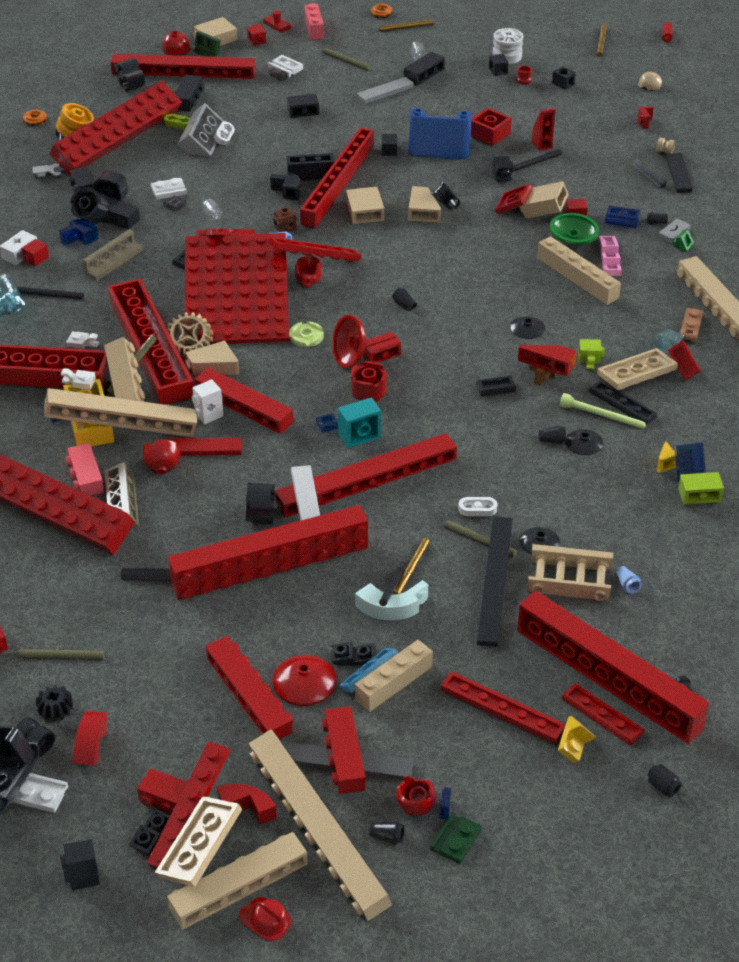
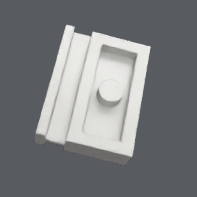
(286, 64)
(168, 188)
(41, 792)

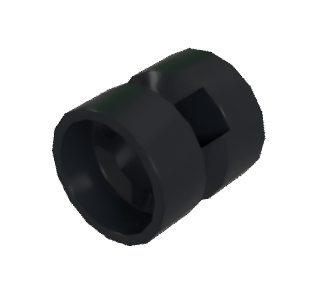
(35, 733)

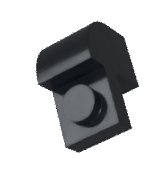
(502, 168)
(288, 184)

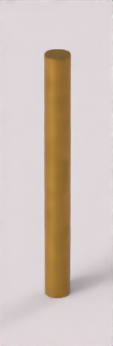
(406, 25)
(601, 40)
(411, 566)

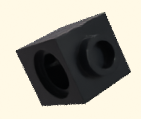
(498, 64)
(563, 78)
(389, 144)

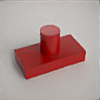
(276, 22)
(686, 363)

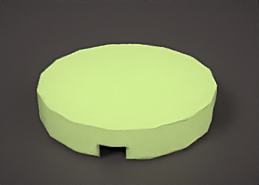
(306, 334)

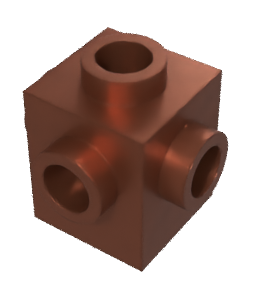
(285, 219)

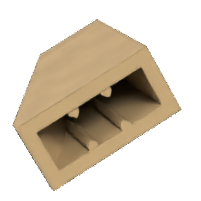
(423, 206)
(215, 356)

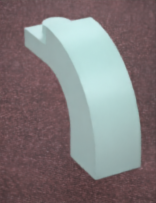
(399, 605)

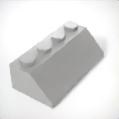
(200, 132)

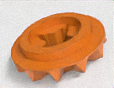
(381, 10)
(34, 117)

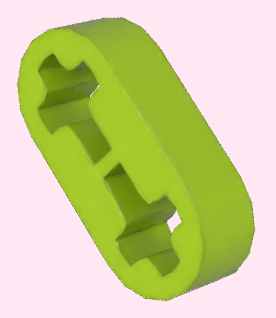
(176, 121)

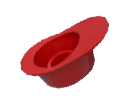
(266, 918)

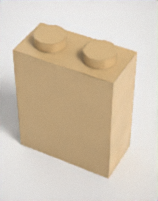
(218, 28)
(545, 200)
(365, 205)

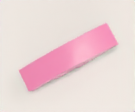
(609, 255)

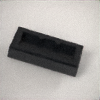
(496, 385)

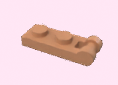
(691, 324)

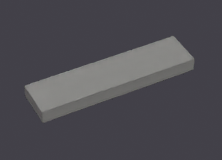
(385, 90)

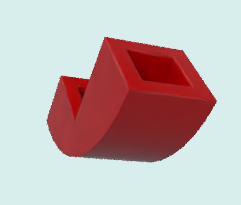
(87, 742)
(249, 797)

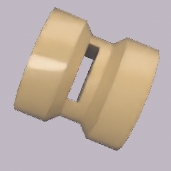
(665, 146)

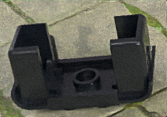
(16, 762)

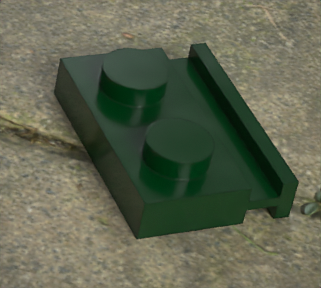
(206, 44)
(456, 838)

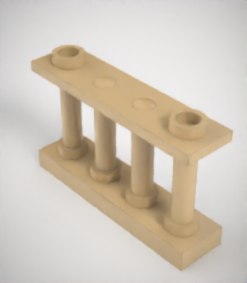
(575, 558)

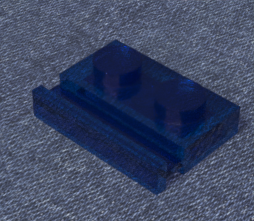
(622, 216)
(689, 459)

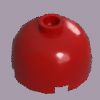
(175, 43)
(161, 456)

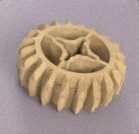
(197, 324)

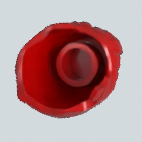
(308, 270)
(415, 796)

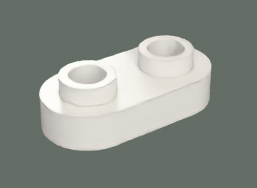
(224, 133)
(477, 506)

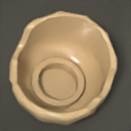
(650, 80)

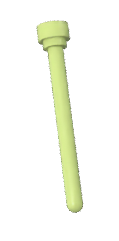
(568, 401)

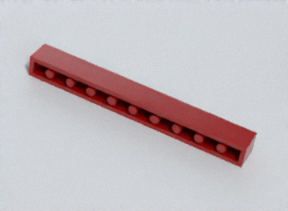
(190, 65)
(337, 178)
(392, 465)

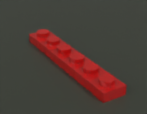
(319, 250)
(503, 707)
(198, 785)

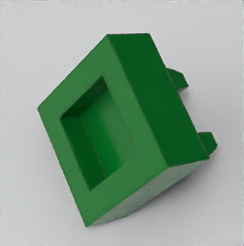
(683, 241)

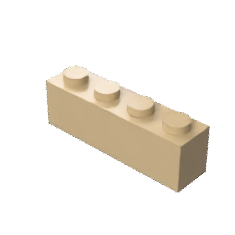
(124, 370)
(393, 675)

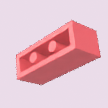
(314, 21)
(84, 470)

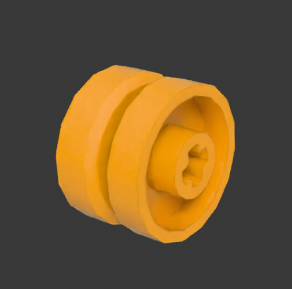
(73, 118)

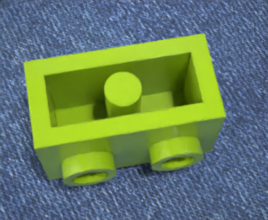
(694, 488)

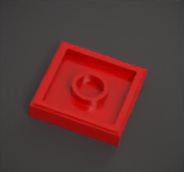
(513, 199)

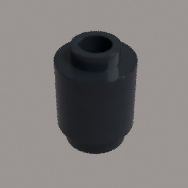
(664, 780)

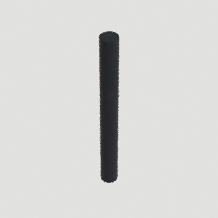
(537, 159)
(47, 292)
(391, 586)

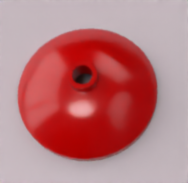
(348, 341)
(304, 680)

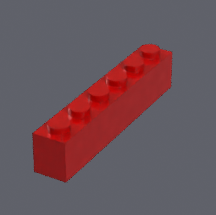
(249, 402)
(249, 688)

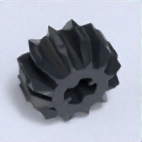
(54, 703)

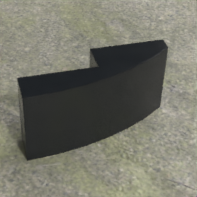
(348, 655)
(149, 834)

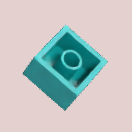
(359, 422)

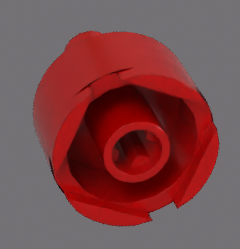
(368, 381)

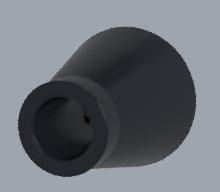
(404, 299)
(554, 434)
(388, 831)

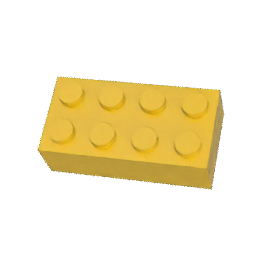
(89, 432)

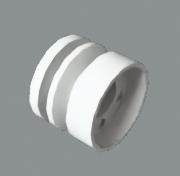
(508, 42)

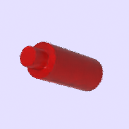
(667, 32)

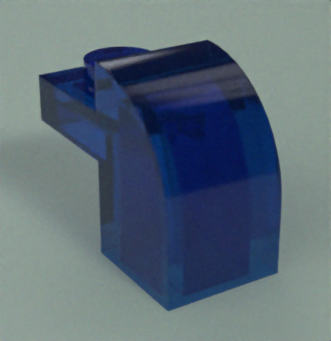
(79, 230)

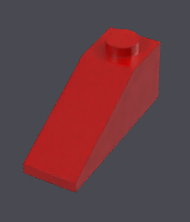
(544, 129)
(549, 357)

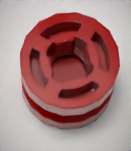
(524, 75)

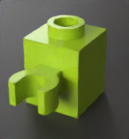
(590, 352)

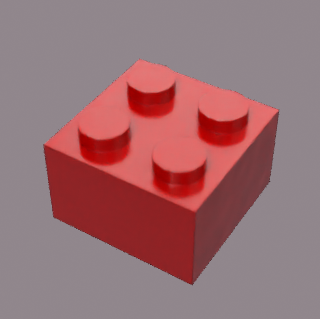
(490, 126)

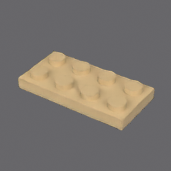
(637, 369)
(198, 841)

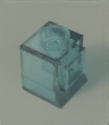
(667, 339)

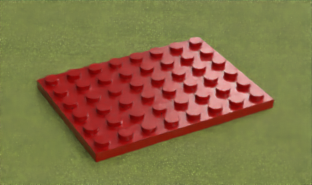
(238, 287)

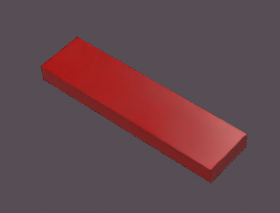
(209, 446)
(603, 714)

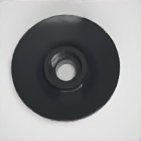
(527, 327)
(584, 442)
(538, 536)

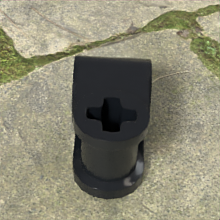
(446, 196)

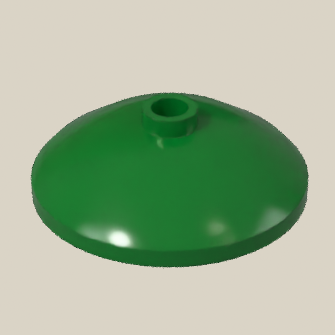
(574, 229)

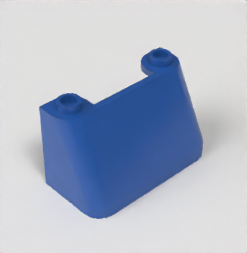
(439, 135)

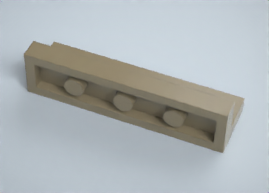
(111, 259)
(125, 491)

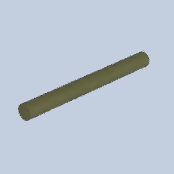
(347, 59)
(140, 353)
(473, 535)
(70, 654)

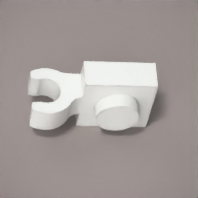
(41, 171)
(81, 339)
(81, 379)

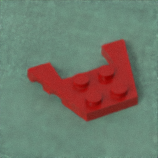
(213, 231)

